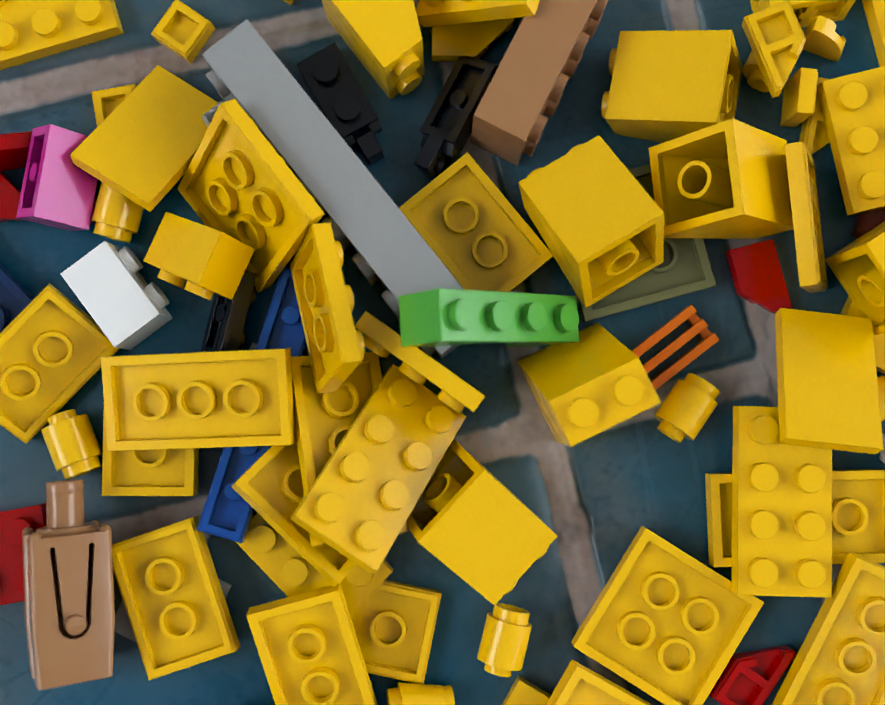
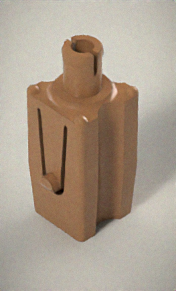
(68, 592)

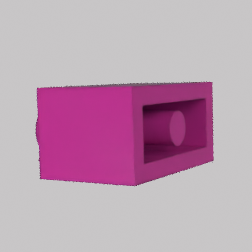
(52, 186)

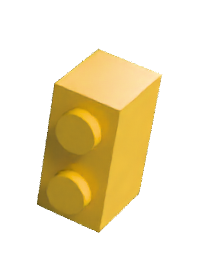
(198, 255)

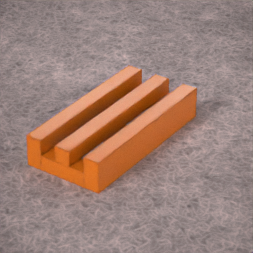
(698, 326)

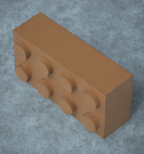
(534, 76)

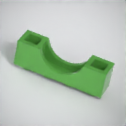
(485, 317)

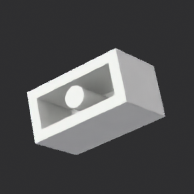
(118, 295)

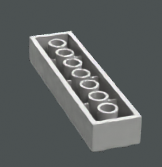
(329, 170)

